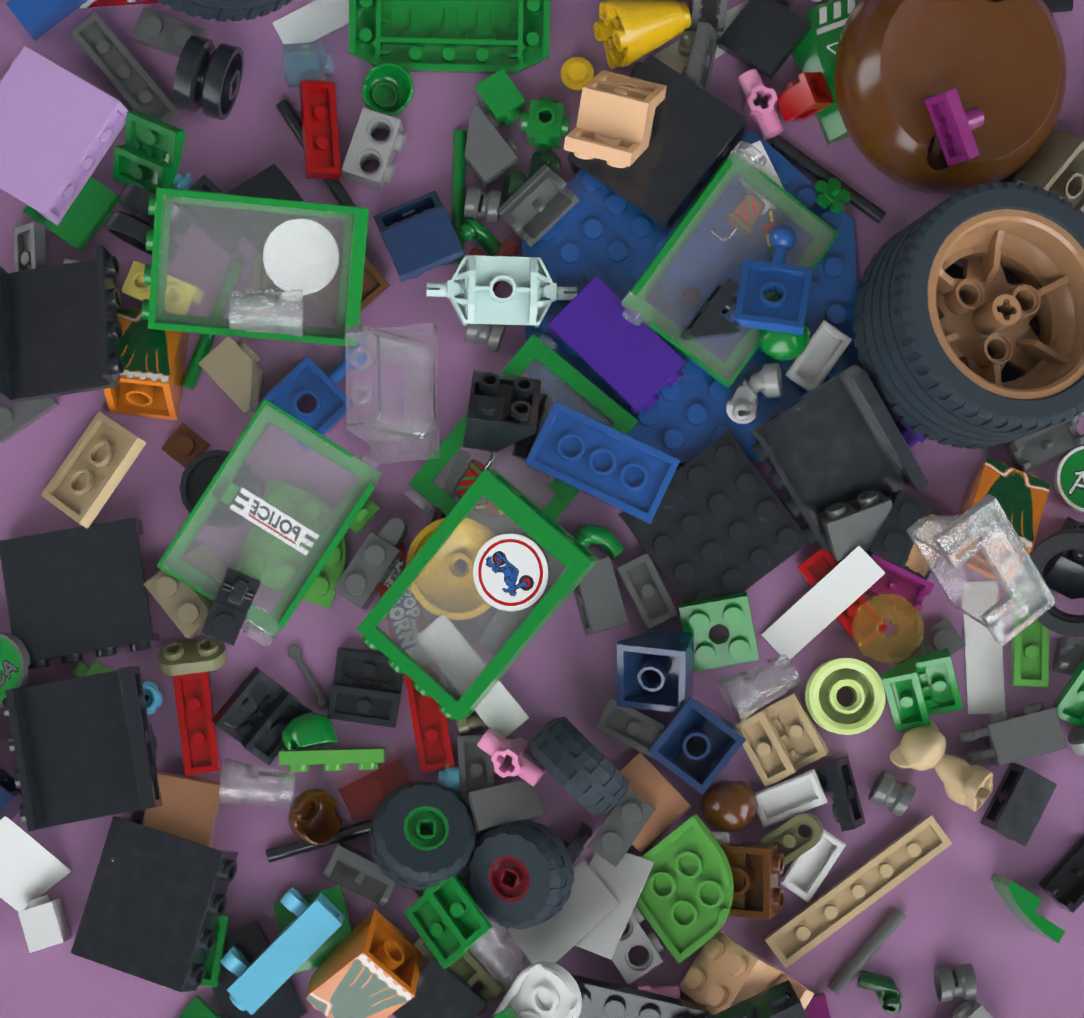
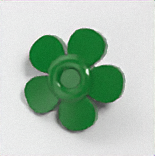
(831, 194)

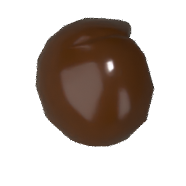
(729, 806)
(314, 817)

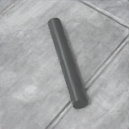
(867, 951)

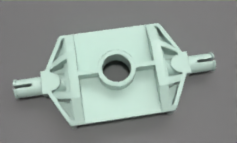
(474, 297)

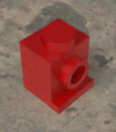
(804, 97)

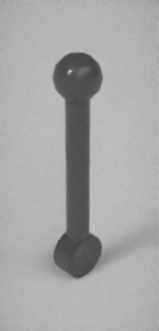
(295, 653)

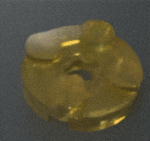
(901, 643)

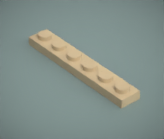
(857, 891)

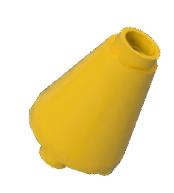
(638, 27)

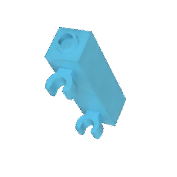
(285, 953)

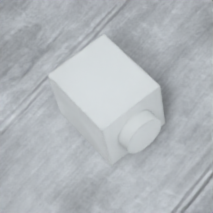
(44, 923)

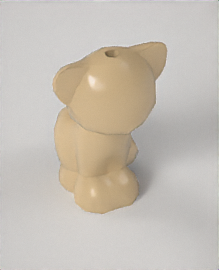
(925, 749)

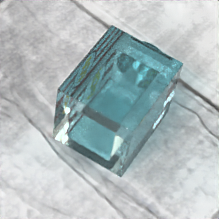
(306, 62)

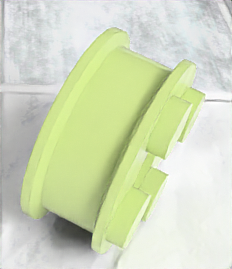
(867, 696)

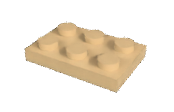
(93, 469)

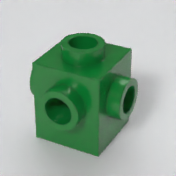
(543, 134)

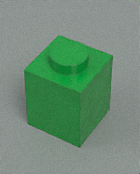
(501, 98)

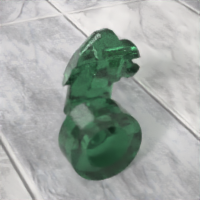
(515, 179)

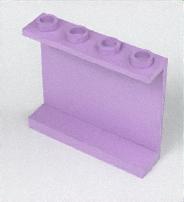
(52, 133)

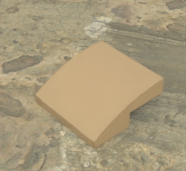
(781, 739)

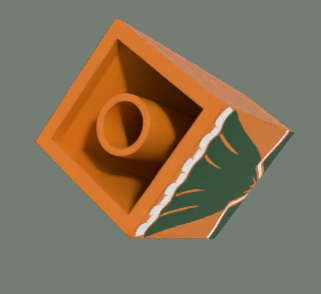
(152, 369)
(1018, 494)
(367, 972)

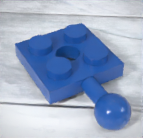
(762, 277)
(311, 380)

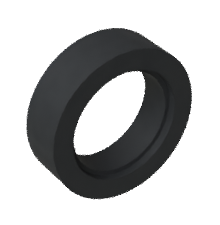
(1055, 619)

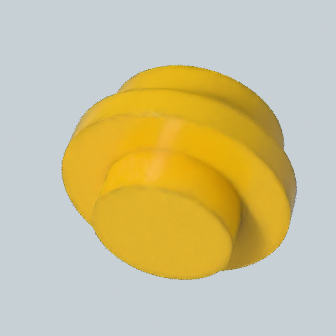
(576, 73)

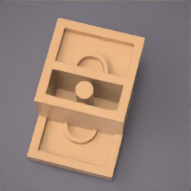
(615, 118)
(730, 974)

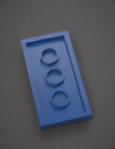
(602, 462)

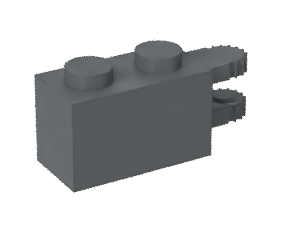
(372, 564)
(1017, 736)

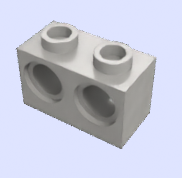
(365, 148)
(631, 937)

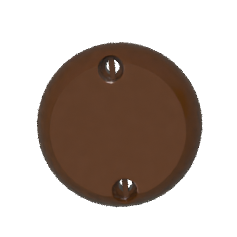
(992, 51)

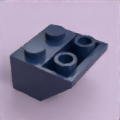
(418, 236)

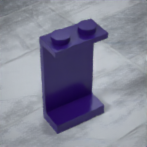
(622, 353)

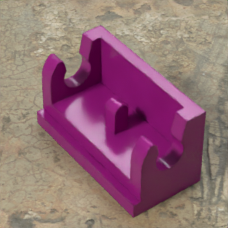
(901, 583)

